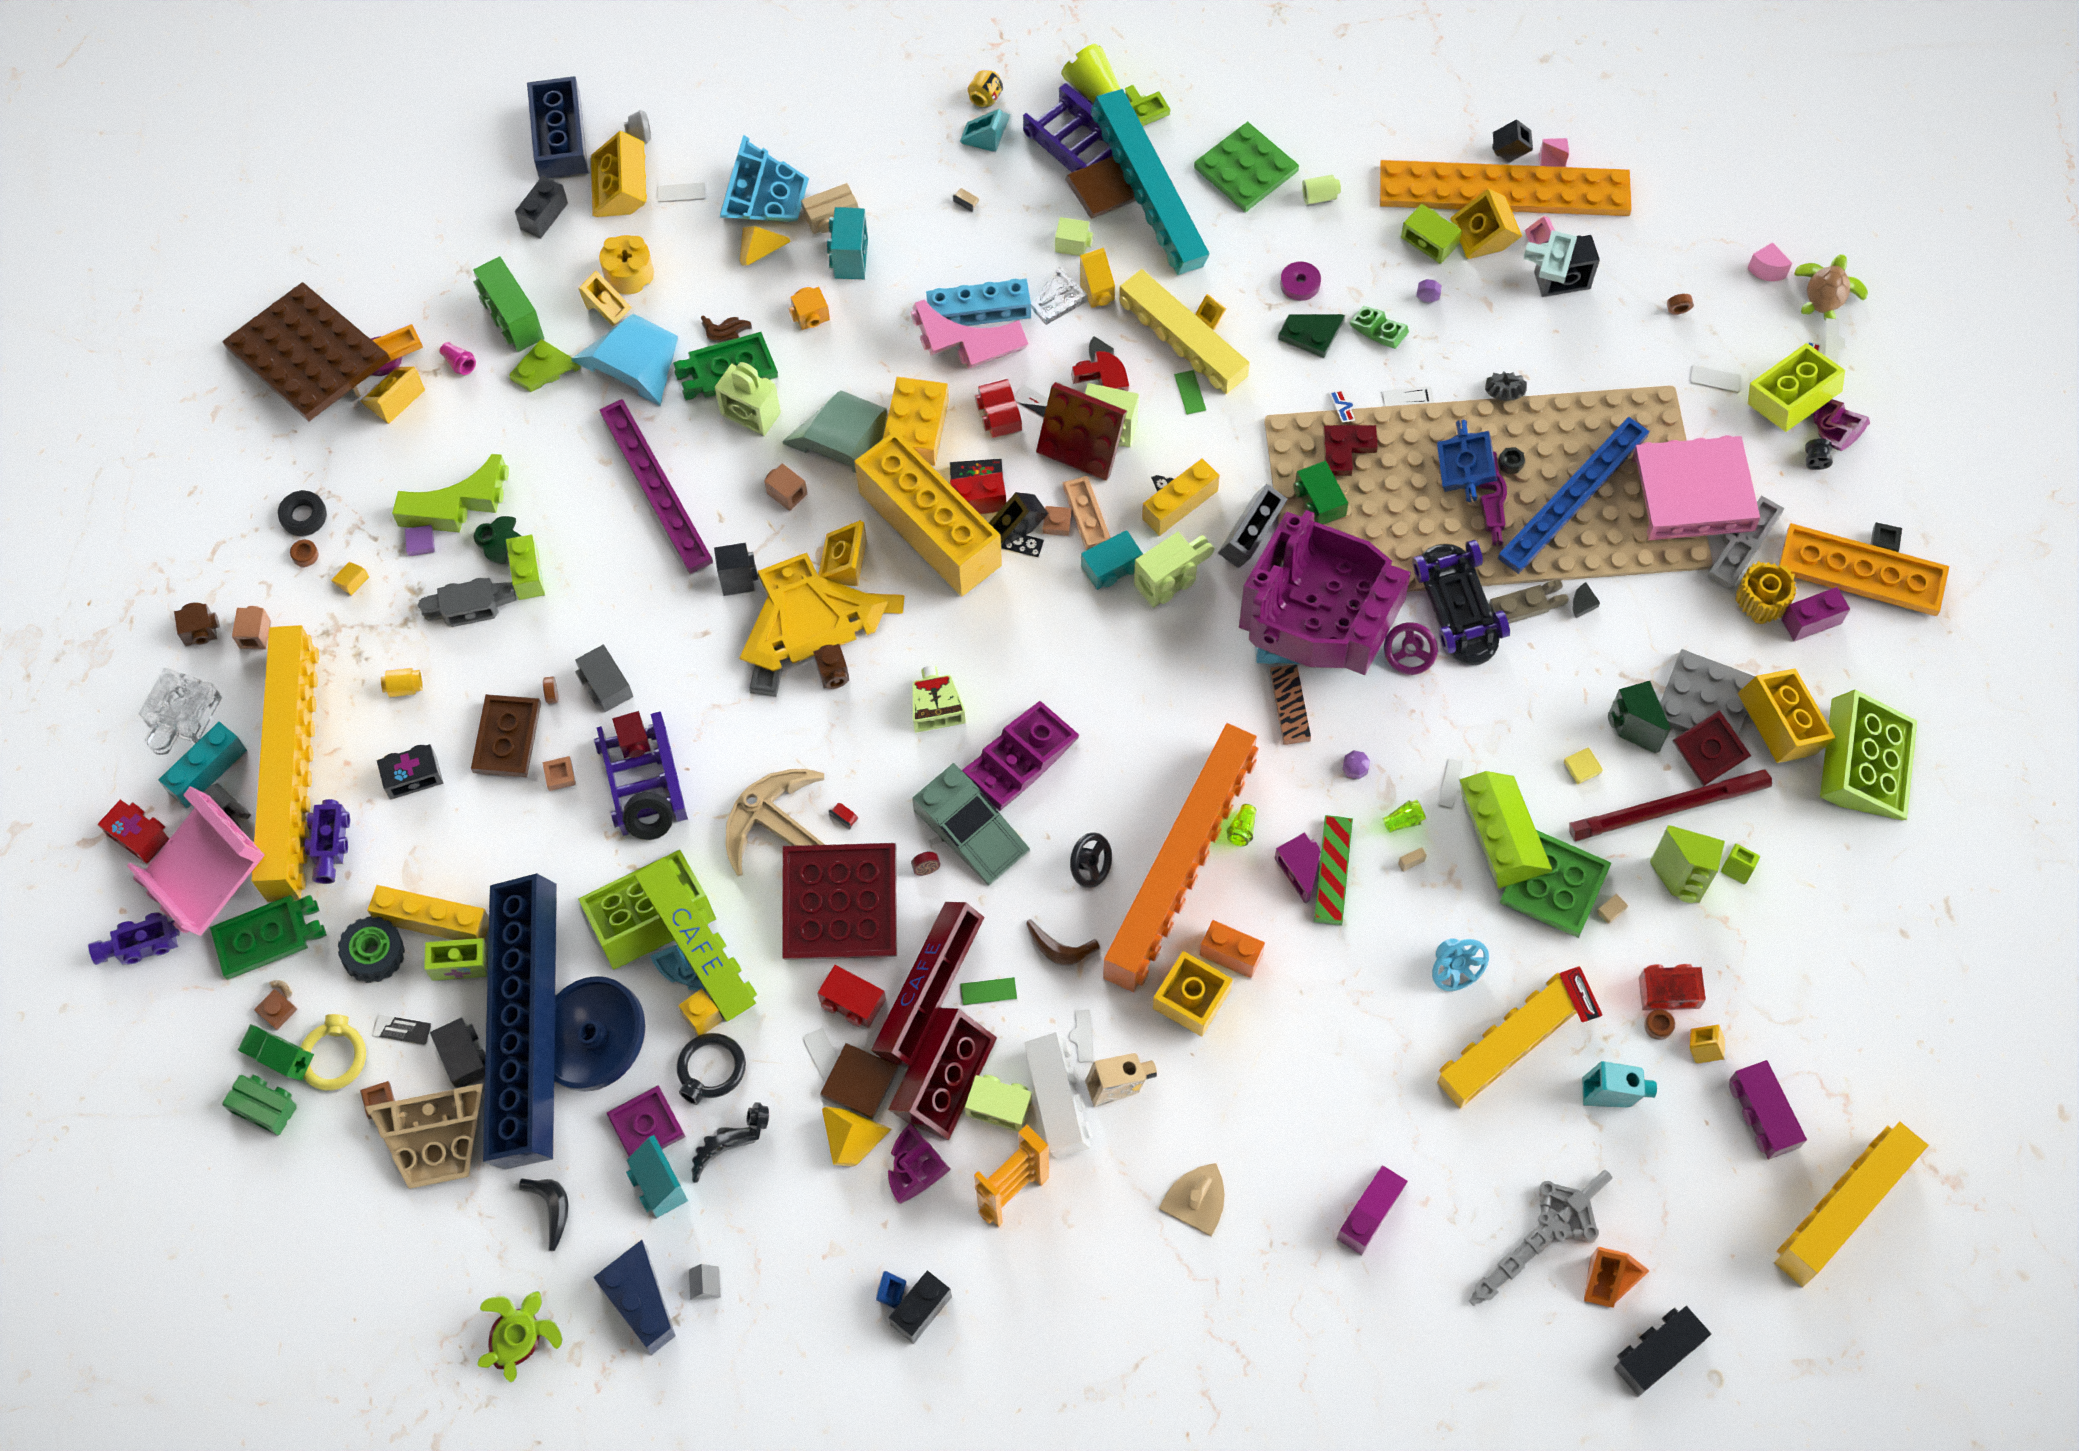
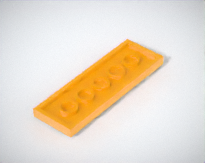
(1864, 569)

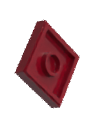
(1711, 748)

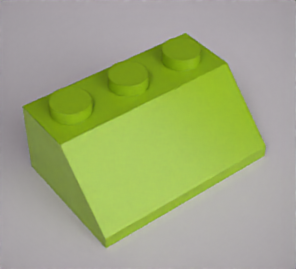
(1687, 862)

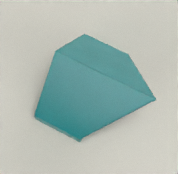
(986, 130)

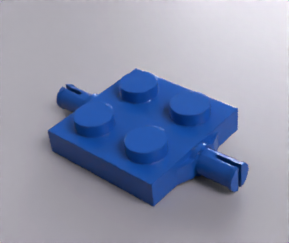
(1466, 461)

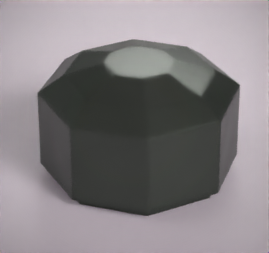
(1511, 460)

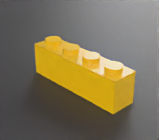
(428, 914)

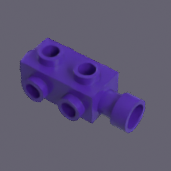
(326, 838)
(144, 934)

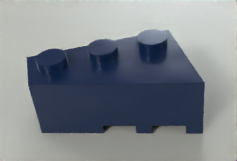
(637, 1296)

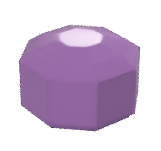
(1428, 290)
(1356, 764)

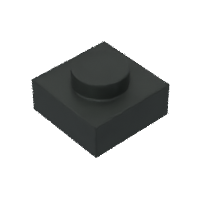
(1886, 536)

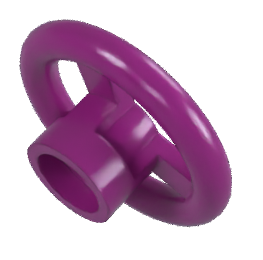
(1417, 641)

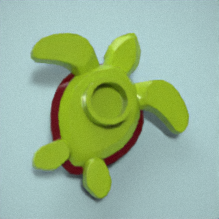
(516, 1333)

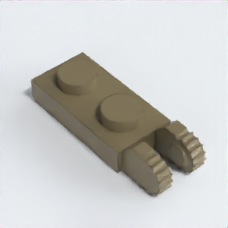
(1529, 601)

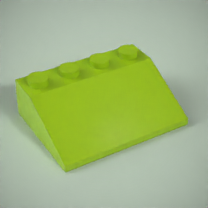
(1870, 757)
(627, 920)

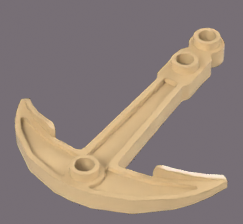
(767, 814)

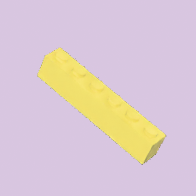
(1183, 331)

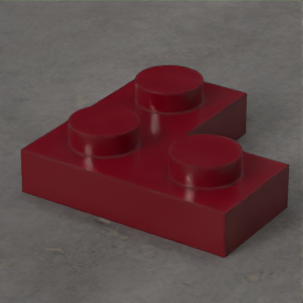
(1344, 440)

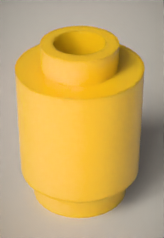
(401, 682)

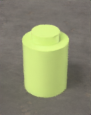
(1320, 189)

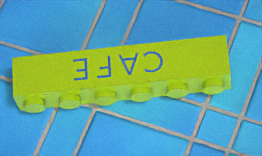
(695, 939)

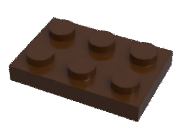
(506, 735)

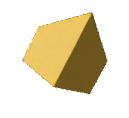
(759, 243)
(851, 1135)

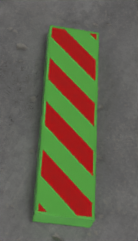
(1333, 870)

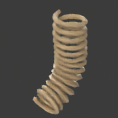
(284, 990)

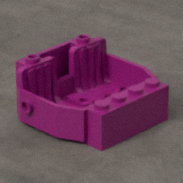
(1304, 604)

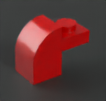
(1105, 368)

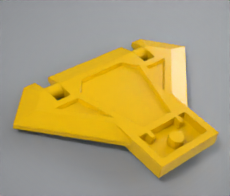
(806, 614)

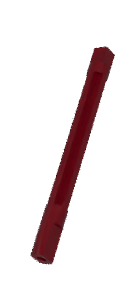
(1672, 804)

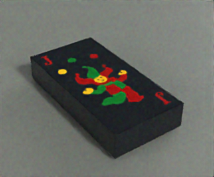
(974, 468)

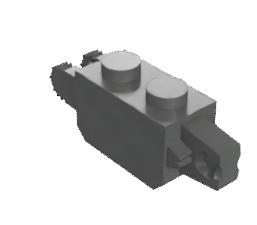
(467, 601)

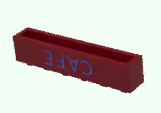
(928, 983)

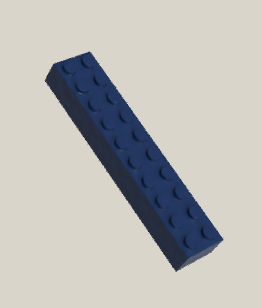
(520, 1023)

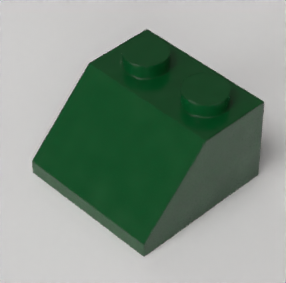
(1639, 717)

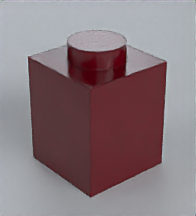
(631, 735)

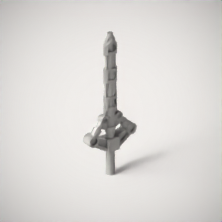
(1552, 1226)

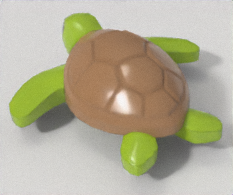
(1829, 286)

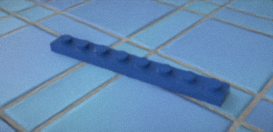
(1573, 495)

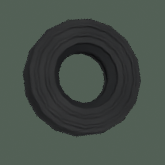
(297, 499)
(647, 800)

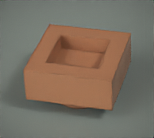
(1057, 521)
(559, 773)

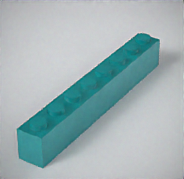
(1149, 182)

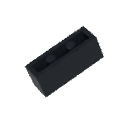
(1252, 526)
(1661, 1349)

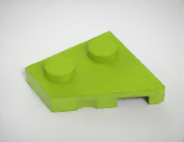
(542, 366)

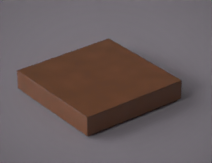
(859, 1081)

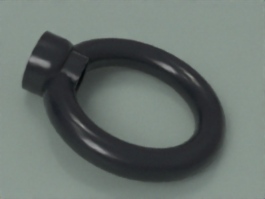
(694, 1090)

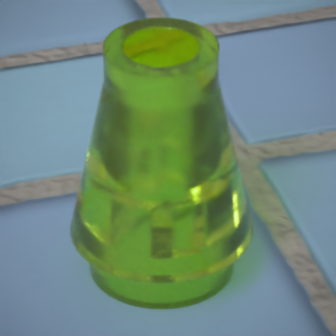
(1405, 816)
(1242, 827)

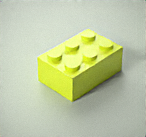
(1796, 387)

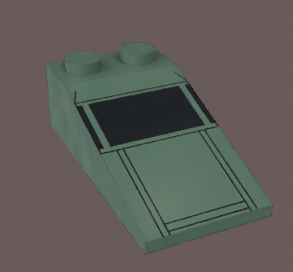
(969, 824)

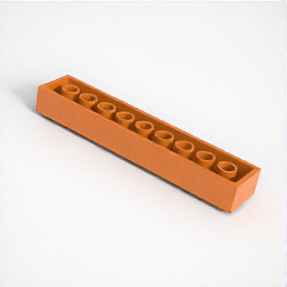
(1180, 858)

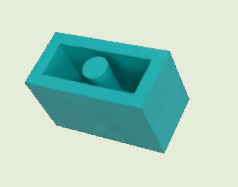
(1110, 560)

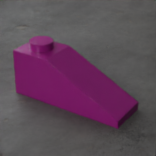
(1371, 1210)

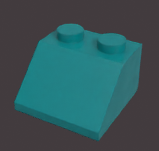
(656, 1179)

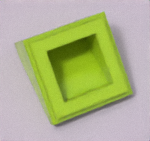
(1740, 864)

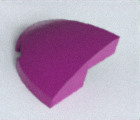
(1839, 425)
(915, 1165)

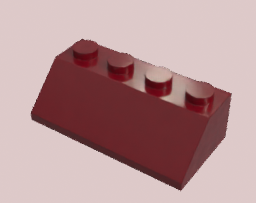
(943, 1073)

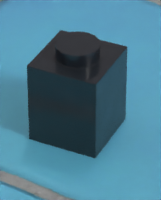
(1512, 141)

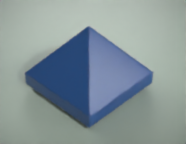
(890, 1289)

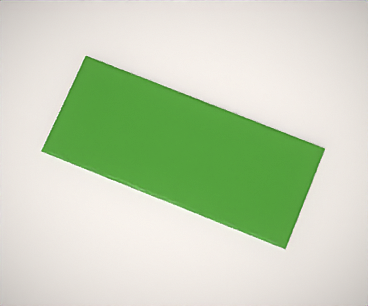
(1190, 392)
(988, 991)

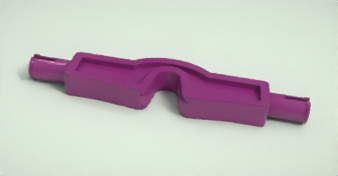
(1493, 504)

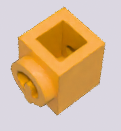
(809, 307)

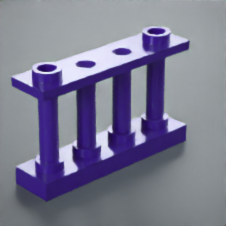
(1080, 108)
(661, 755)

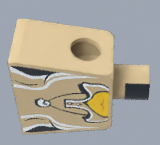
(1117, 1078)

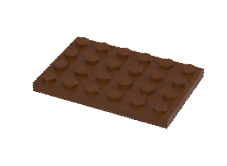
(306, 351)

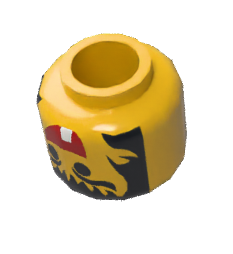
(985, 88)

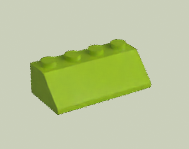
(1504, 827)

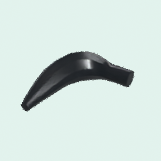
(557, 1205)

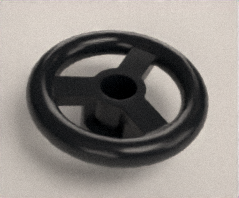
(1088, 859)

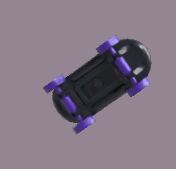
(1459, 603)

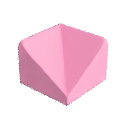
(1554, 152)

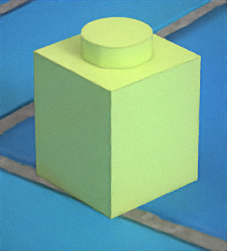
(1072, 236)

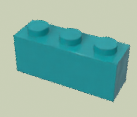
(203, 763)

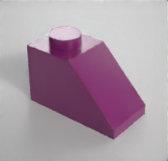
(1299, 863)

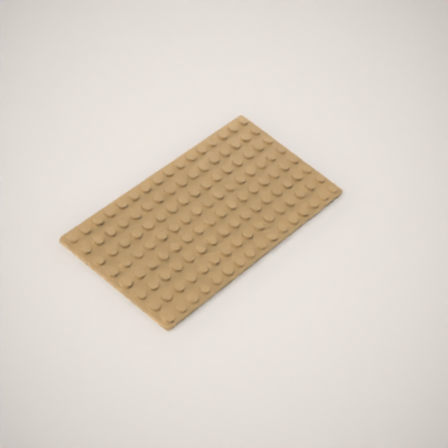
(1403, 509)

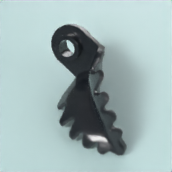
(730, 1138)

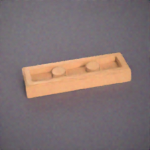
(1086, 511)

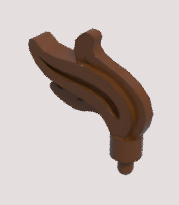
(725, 331)

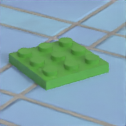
(1246, 166)
(1566, 893)

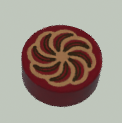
(925, 863)

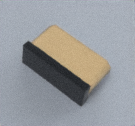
(965, 199)

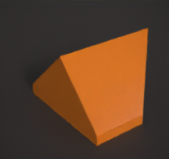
(1611, 1276)

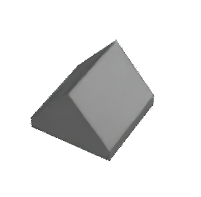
(704, 1282)

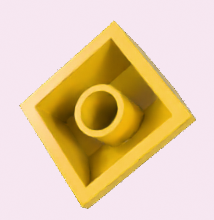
(1486, 225)

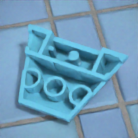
(763, 187)
(634, 354)

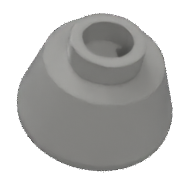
(638, 126)

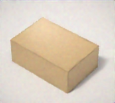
(1412, 859)
(1612, 908)

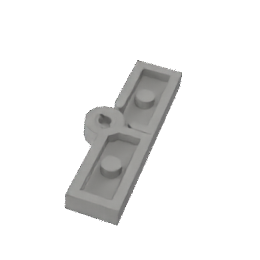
(1744, 545)

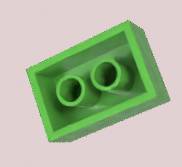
(507, 304)

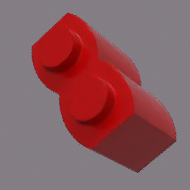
(999, 408)

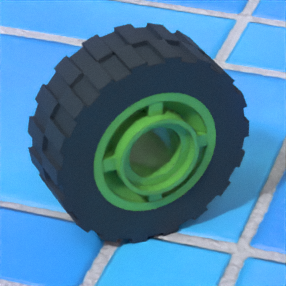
(375, 965)

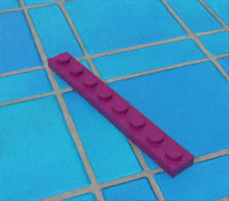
(656, 486)

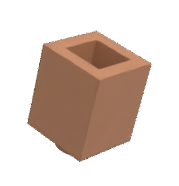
(785, 486)
(251, 628)

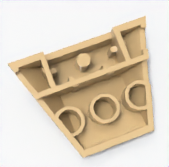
(430, 1134)

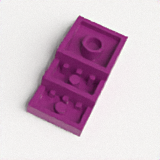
(1020, 754)

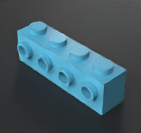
(983, 302)

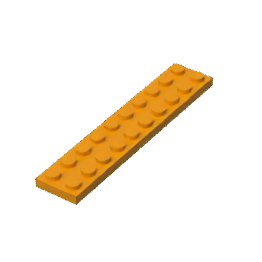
(1524, 186)

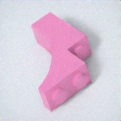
(975, 344)

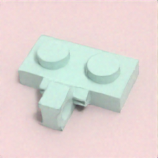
(1552, 256)

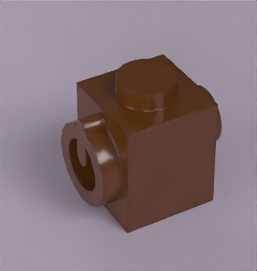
(196, 624)
(831, 666)

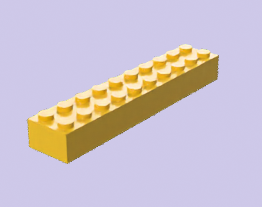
(285, 763)

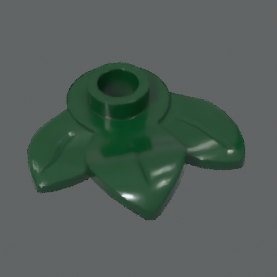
(495, 547)

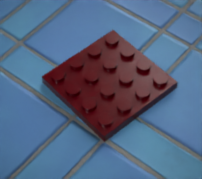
(839, 901)

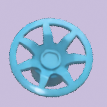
(1456, 960)

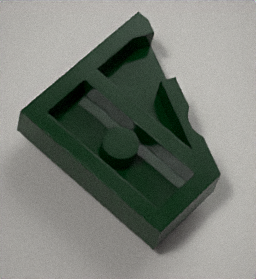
(1311, 331)

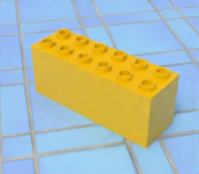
(928, 513)

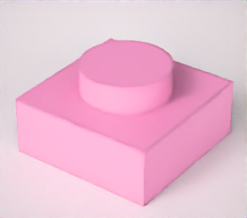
(1540, 230)

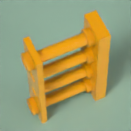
(1025, 1165)

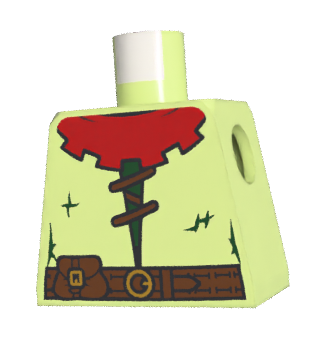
(936, 702)

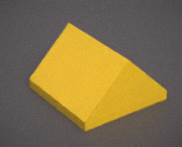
(394, 393)
(844, 554)

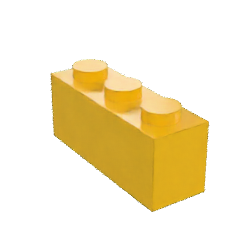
(1180, 496)

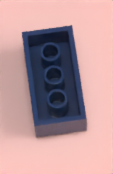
(557, 127)

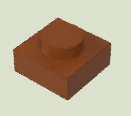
(275, 1009)

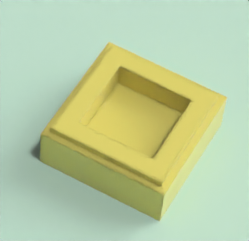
(1583, 765)

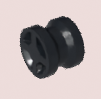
(1818, 454)

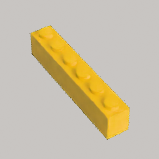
(1507, 1043)

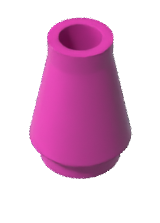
(458, 358)

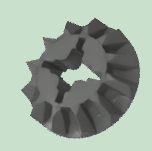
(1497, 389)

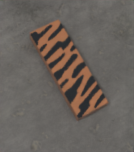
(1290, 704)

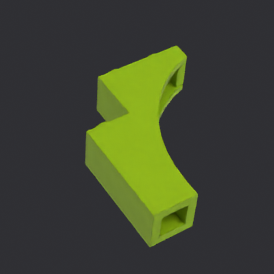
(448, 507)

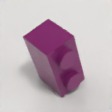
(1815, 614)

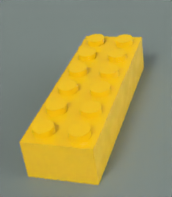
(1849, 1202)

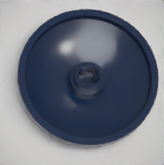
(596, 1033)

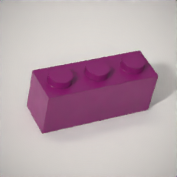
(1767, 1110)

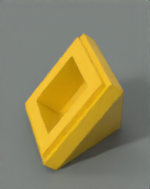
(1210, 311)

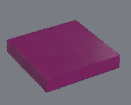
(644, 1117)

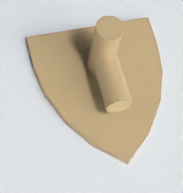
(1197, 1198)

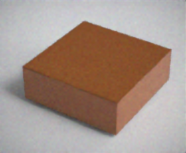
(376, 1095)

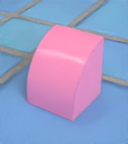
(1770, 264)

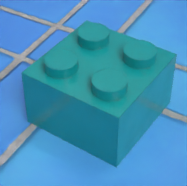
(848, 243)

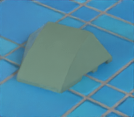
(841, 429)

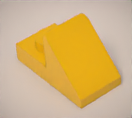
(604, 298)

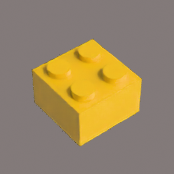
(1192, 993)

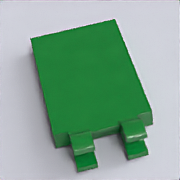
(711, 362)
(265, 935)

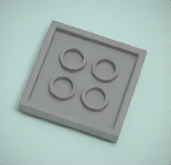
(1702, 688)

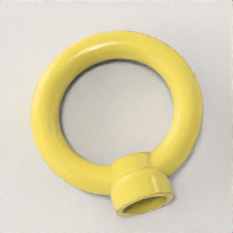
(337, 1026)

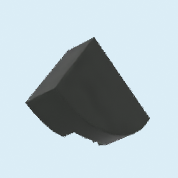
(1098, 345)
(1584, 600)

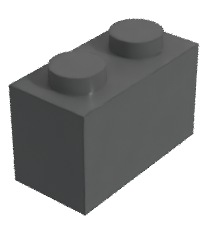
(604, 678)

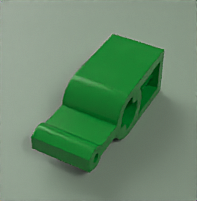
(276, 1052)

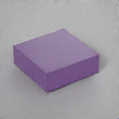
(419, 540)

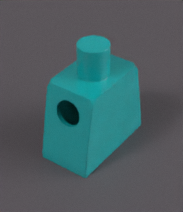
(1616, 1085)

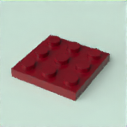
(1081, 431)

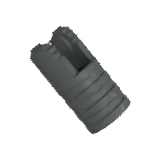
(227, 802)

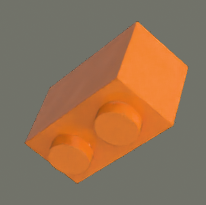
(1232, 948)

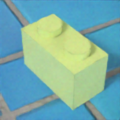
(998, 1102)

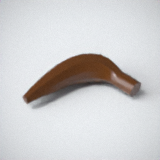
(1058, 952)

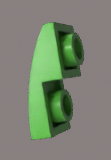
(1375, 326)

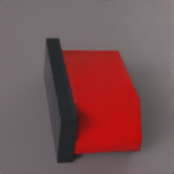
(843, 815)

